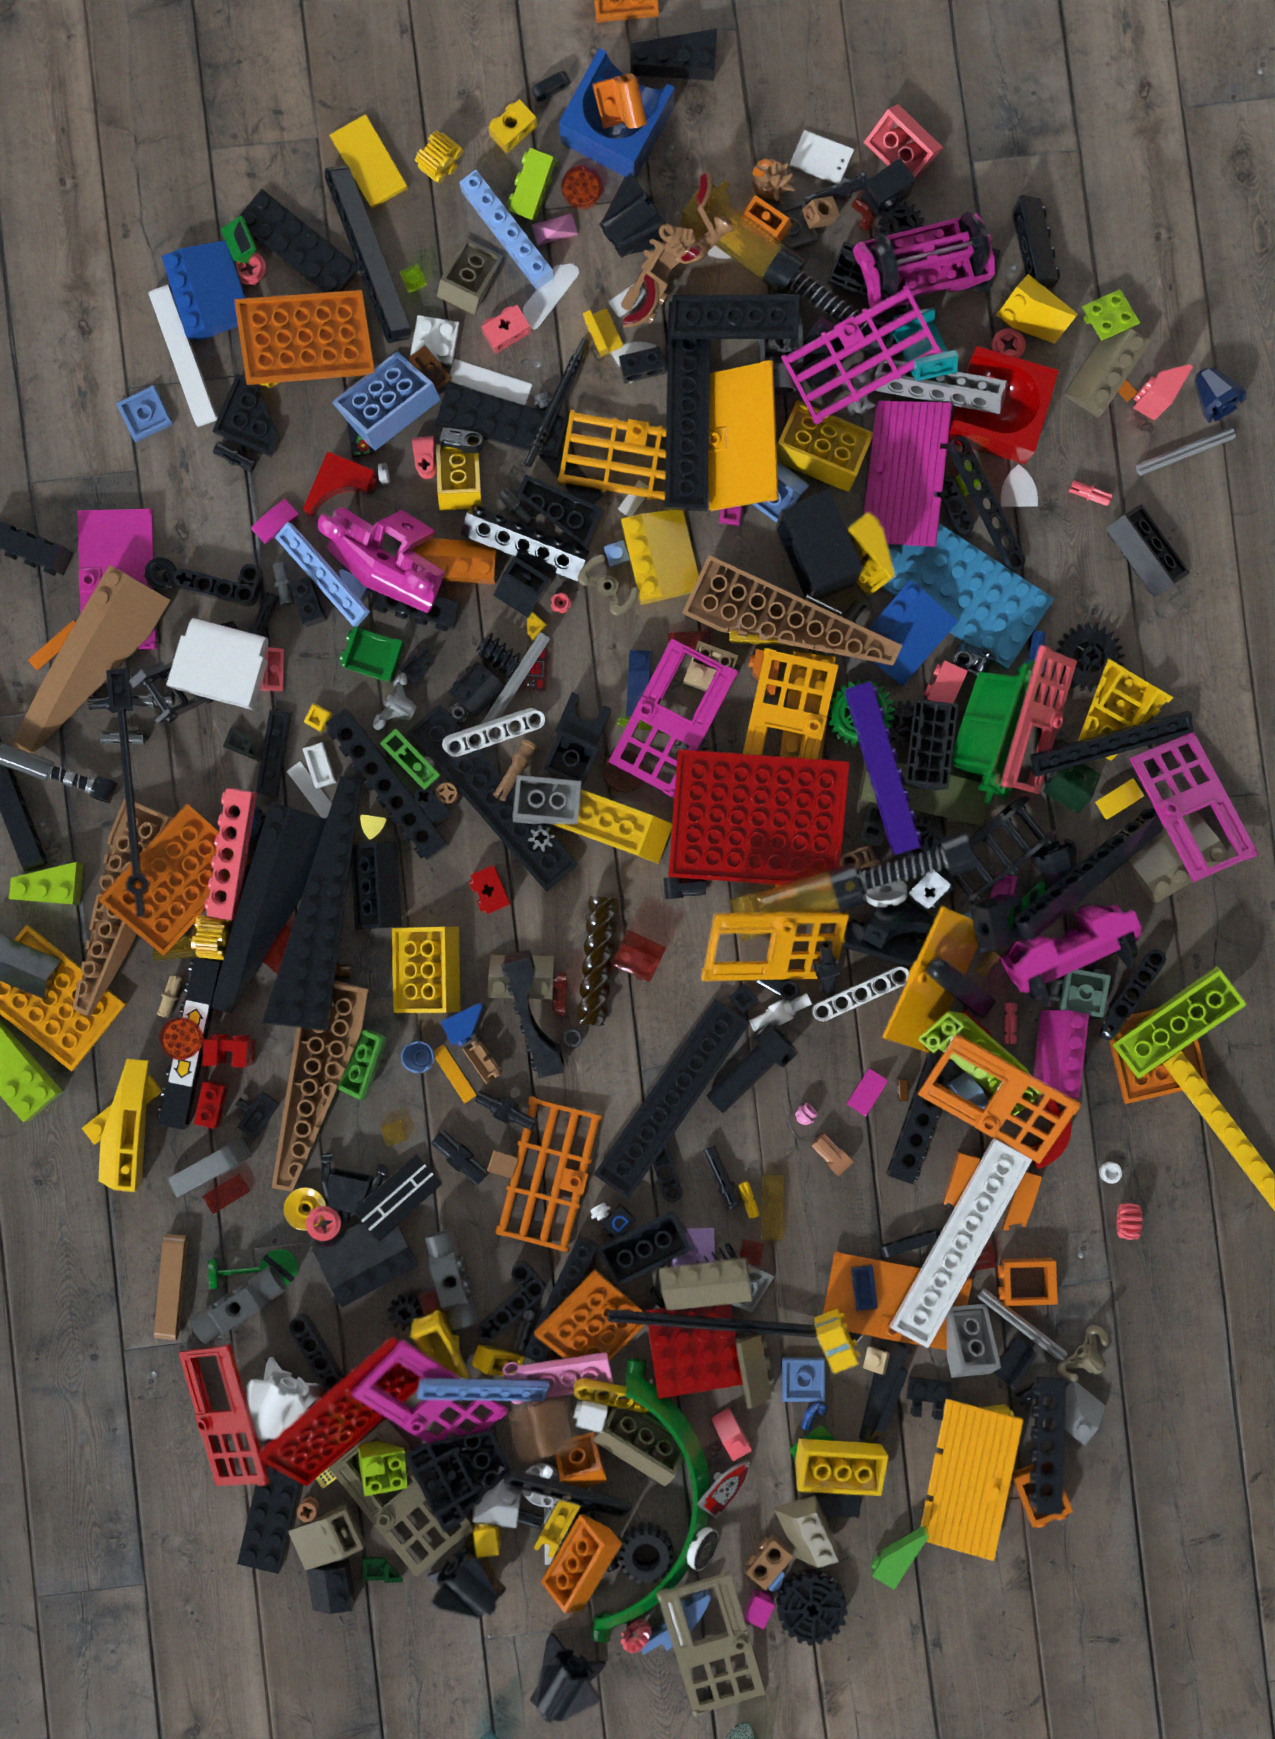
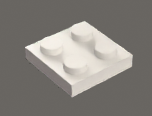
(438, 336)

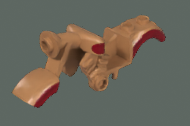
(677, 247)

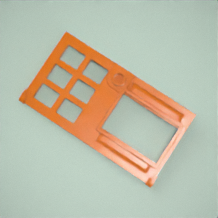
(1002, 1102)

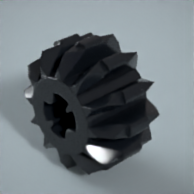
(398, 1314)

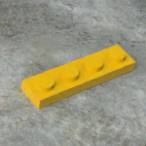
(96, 1126)

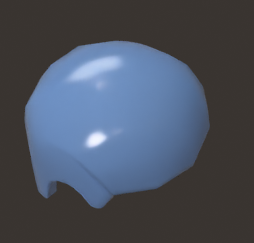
(418, 1057)

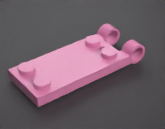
(562, 1373)

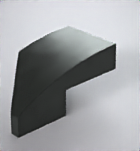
(241, 743)

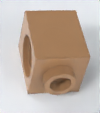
(821, 212)

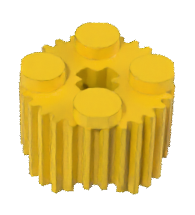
(439, 156)
(211, 937)

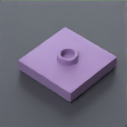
(704, 1245)

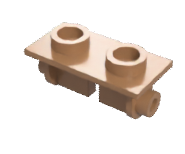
(481, 1061)

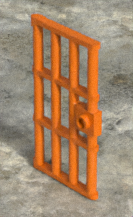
(565, 1178)

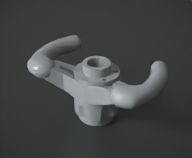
(396, 704)

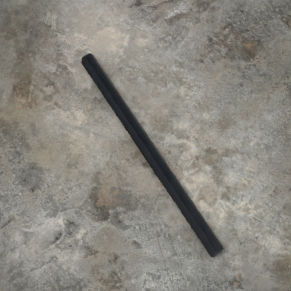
(711, 1323)

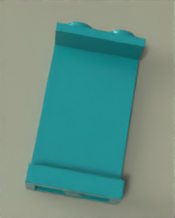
(927, 366)

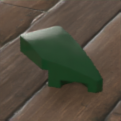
(379, 1569)

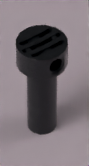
(771, 1049)

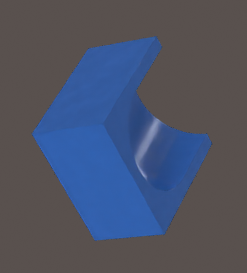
(616, 146)

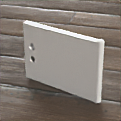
(821, 157)

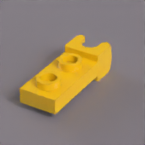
(556, 1526)

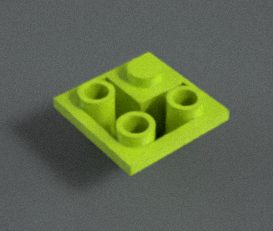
(382, 1467)

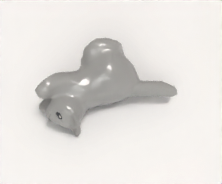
(858, 382)

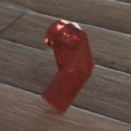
(865, 211)

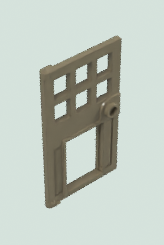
(398, 1507)
(712, 1648)

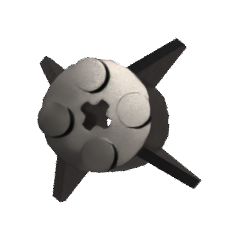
(631, 219)
(467, 1584)
(565, 1682)

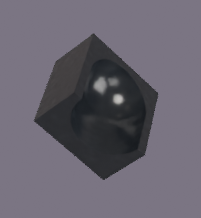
(818, 546)

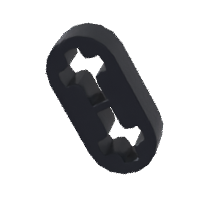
(551, 86)

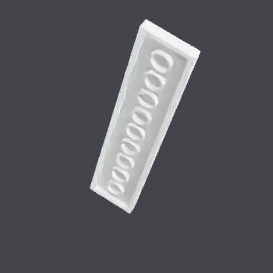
(960, 1243)

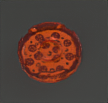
(581, 187)
(181, 1038)

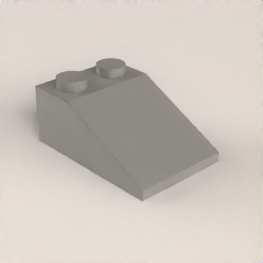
(546, 800)
(970, 1341)

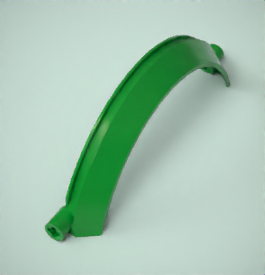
(682, 1431)

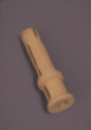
(520, 761)

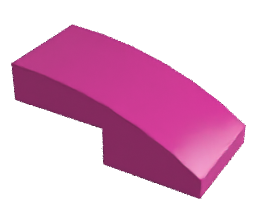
(274, 520)

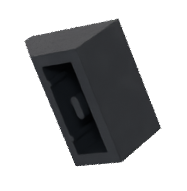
(522, 587)

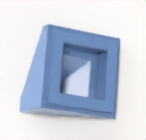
(776, 1584)

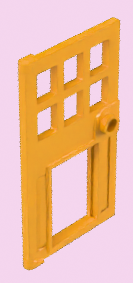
(788, 719)
(783, 934)

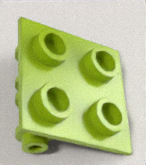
(1110, 315)

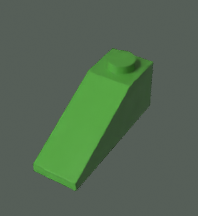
(409, 759)
(896, 1558)

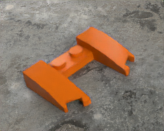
(1019, 1204)

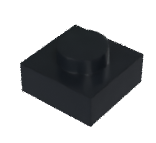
(743, 998)

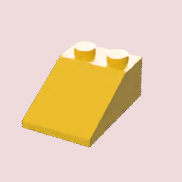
(1036, 311)
(457, 478)

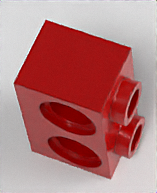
(211, 1104)

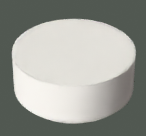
(1110, 1172)

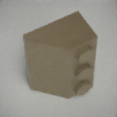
(540, 988)
(754, 1368)
(808, 1531)

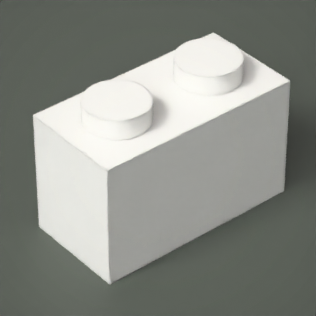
(590, 1415)

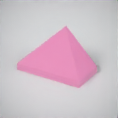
(554, 229)

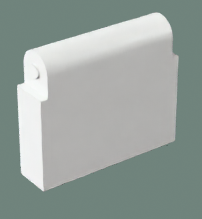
(219, 664)

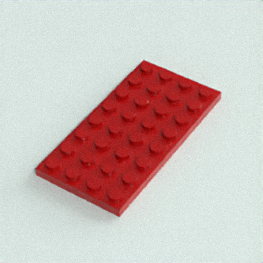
(336, 1420)

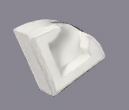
(383, 473)

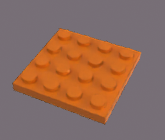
(1158, 1080)
(581, 1322)

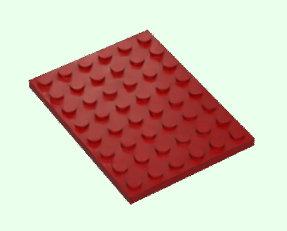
(756, 817)

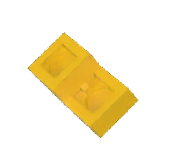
(1119, 798)

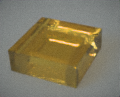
(393, 1133)

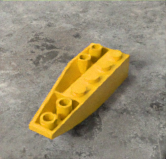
(125, 1130)

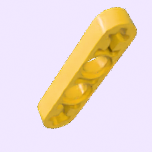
(584, 1391)

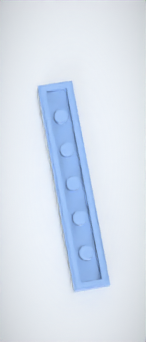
(322, 574)

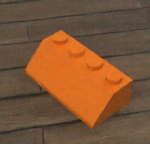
(461, 560)
(580, 1564)

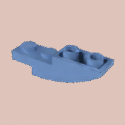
(693, 1611)

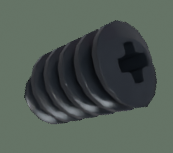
(498, 655)

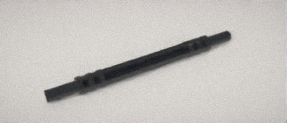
(556, 402)

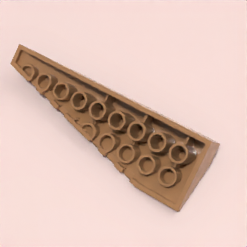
(314, 1077)

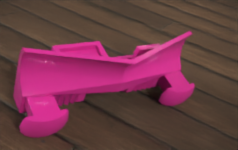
(359, 549)

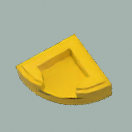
(535, 626)

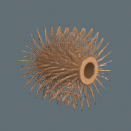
(542, 1427)

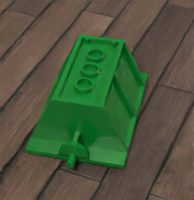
(990, 728)

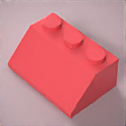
(902, 137)
(1160, 391)

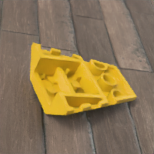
(1121, 702)

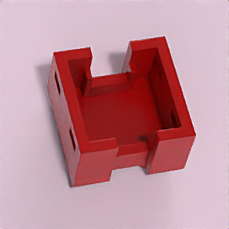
(241, 1046)

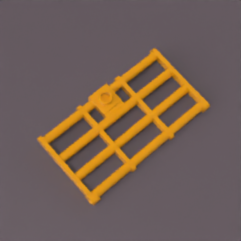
(634, 442)

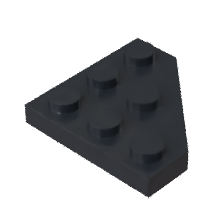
(247, 418)

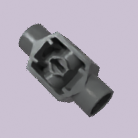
(773, 350)
(453, 1296)
(225, 1312)

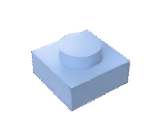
(616, 554)

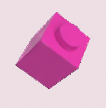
(759, 1608)

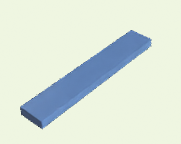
(482, 1389)

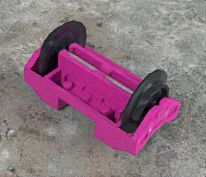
(952, 251)
(1043, 959)

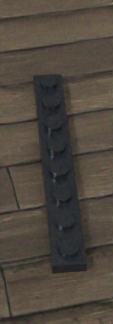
(1111, 743)

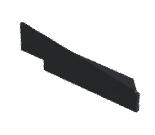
(884, 1392)

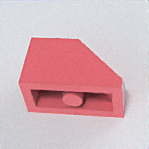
(731, 1434)

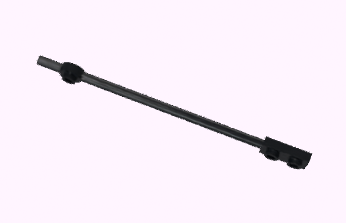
(121, 701)

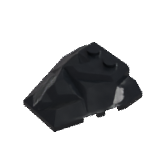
(457, 1473)

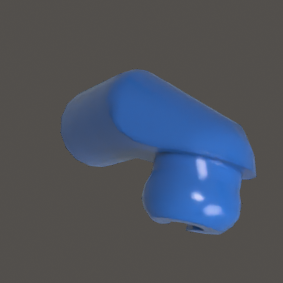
(810, 1414)

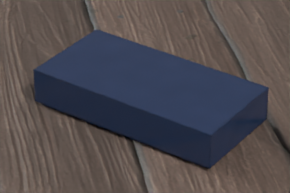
(864, 1287)

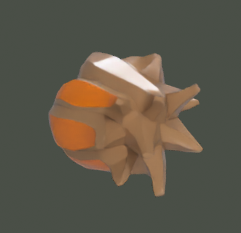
(771, 179)

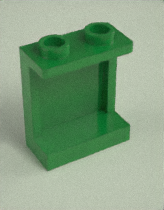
(372, 654)

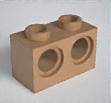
(773, 1564)

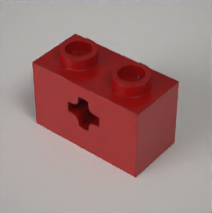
(490, 877)

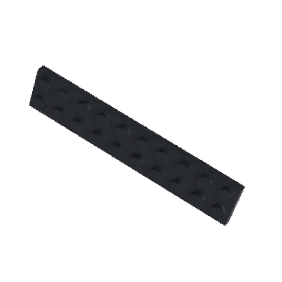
(687, 423)
(477, 782)
(671, 1098)

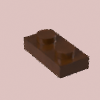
(430, 367)

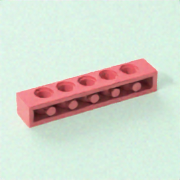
(240, 844)

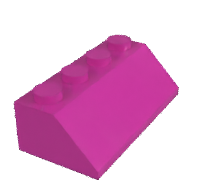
(1061, 1050)

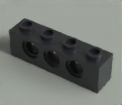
(443, 622)

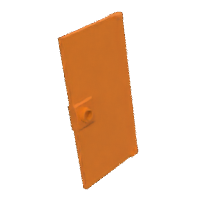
(891, 1288)

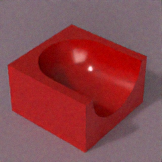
(1018, 426)

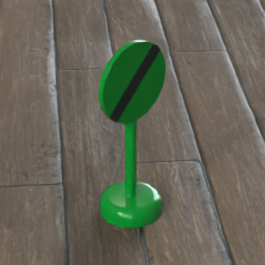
(280, 1259)

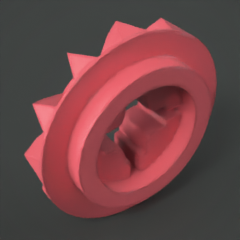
(258, 272)
(1006, 335)
(318, 1232)
(643, 1630)

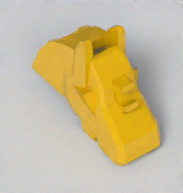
(438, 1343)

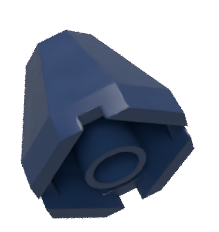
(1217, 394)

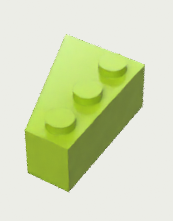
(532, 183)
(51, 885)

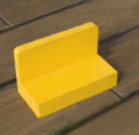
(603, 331)

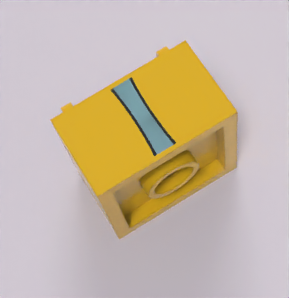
(836, 1340)

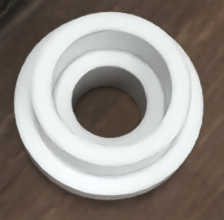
(600, 1211)

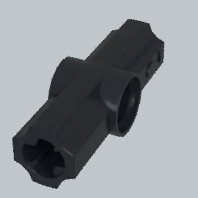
(460, 1157)

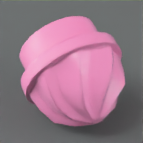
(806, 1114)

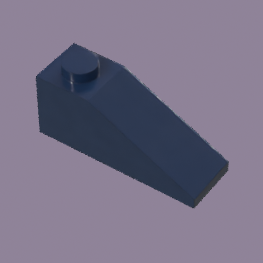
(637, 677)

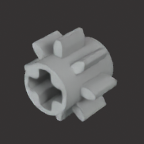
(546, 841)

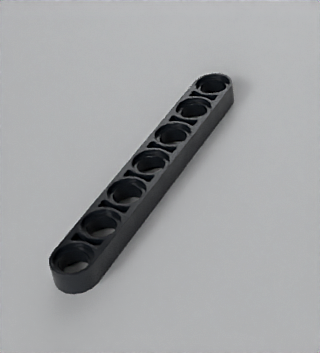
(978, 496)

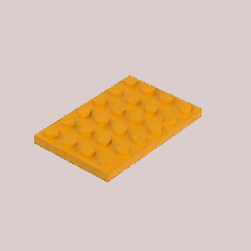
(53, 1020)

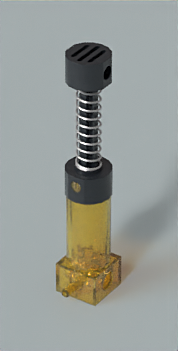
(772, 260)
(846, 886)

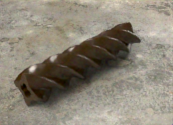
(597, 964)

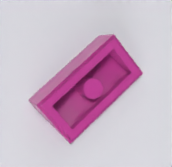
(867, 1092)

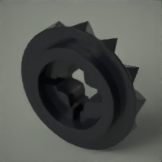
(159, 564)

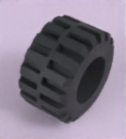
(646, 1570)

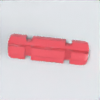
(1010, 1023)

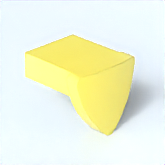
(372, 825)

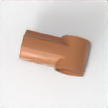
(834, 1157)

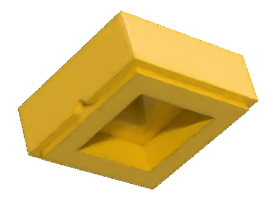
(318, 717)

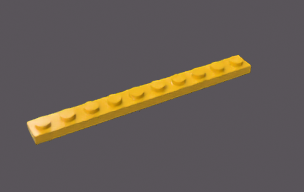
(1222, 1125)

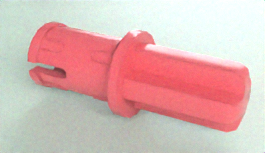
(1090, 492)

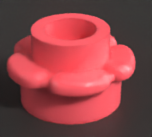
(555, 602)

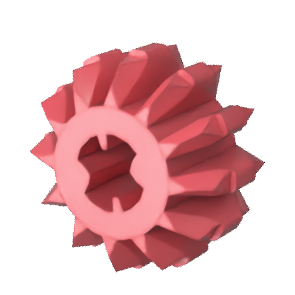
(1129, 1221)

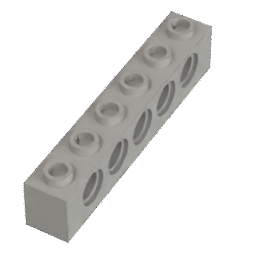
(956, 388)

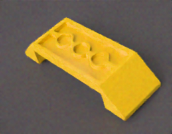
(620, 826)

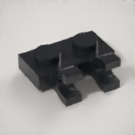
(928, 1391)

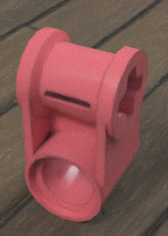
(425, 453)

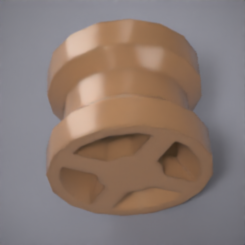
(443, 793)

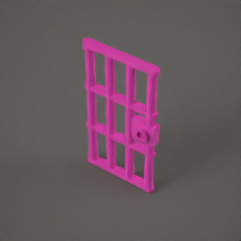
(853, 341)

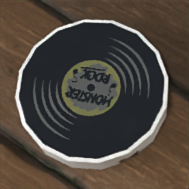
(703, 1549)

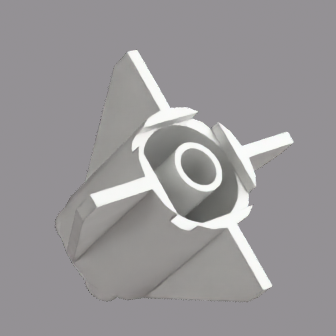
(278, 1400)

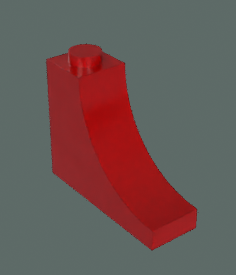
(336, 477)

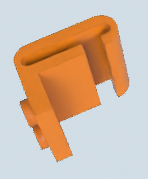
(620, 101)

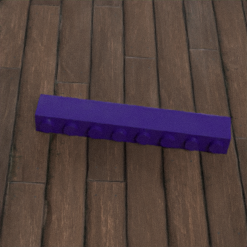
(882, 768)

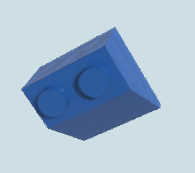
(463, 1024)

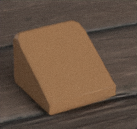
(502, 1164)

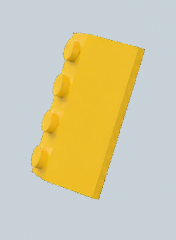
(840, 1467)

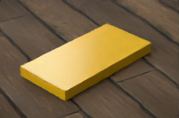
(368, 161)

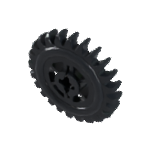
(1092, 637)

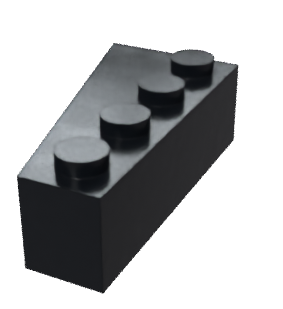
(676, 56)
(566, 511)
(34, 550)

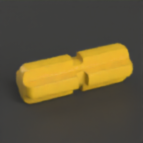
(750, 1203)

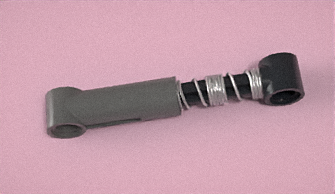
(42, 768)

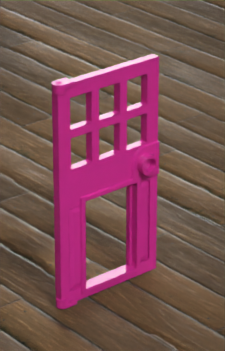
(669, 722)
(1198, 797)
(426, 1411)

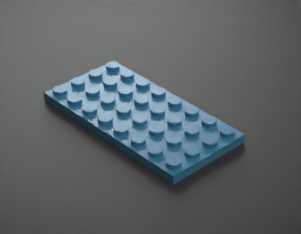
(988, 600)

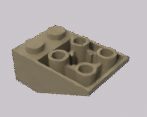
(327, 1537)

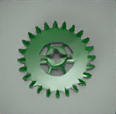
(842, 722)

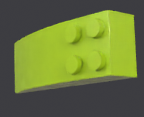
(1179, 1022)
(22, 1079)

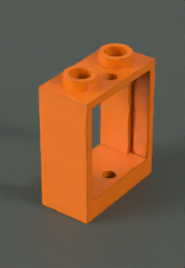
(1050, 1281)
(1020, 1478)

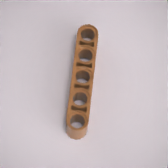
(171, 1286)

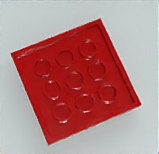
(694, 1358)

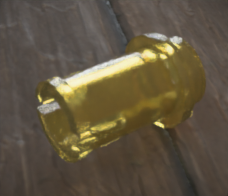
(988, 963)

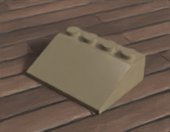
(1160, 865)

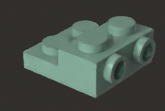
(1085, 991)

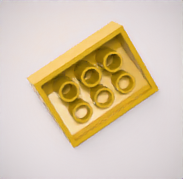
(825, 450)
(872, 552)
(660, 555)
(426, 970)

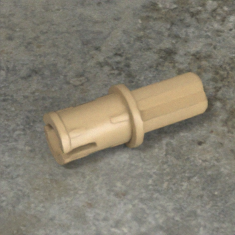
(169, 996)

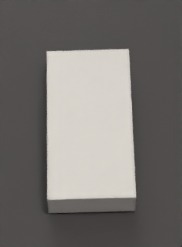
(319, 765)

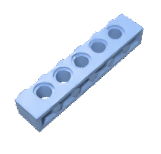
(506, 229)

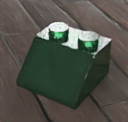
(1073, 786)

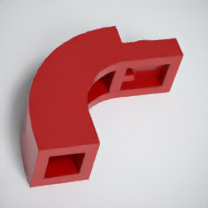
(1061, 1142)

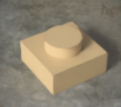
(876, 1360)

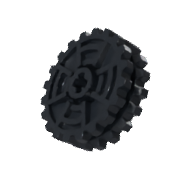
(818, 1622)

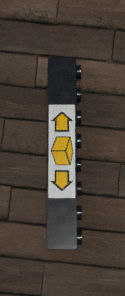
(184, 1074)

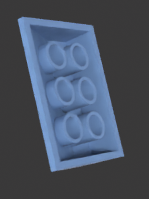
(386, 400)

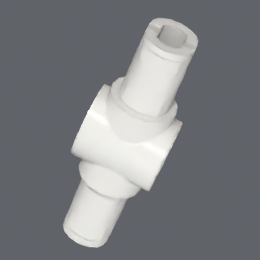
(780, 1012)

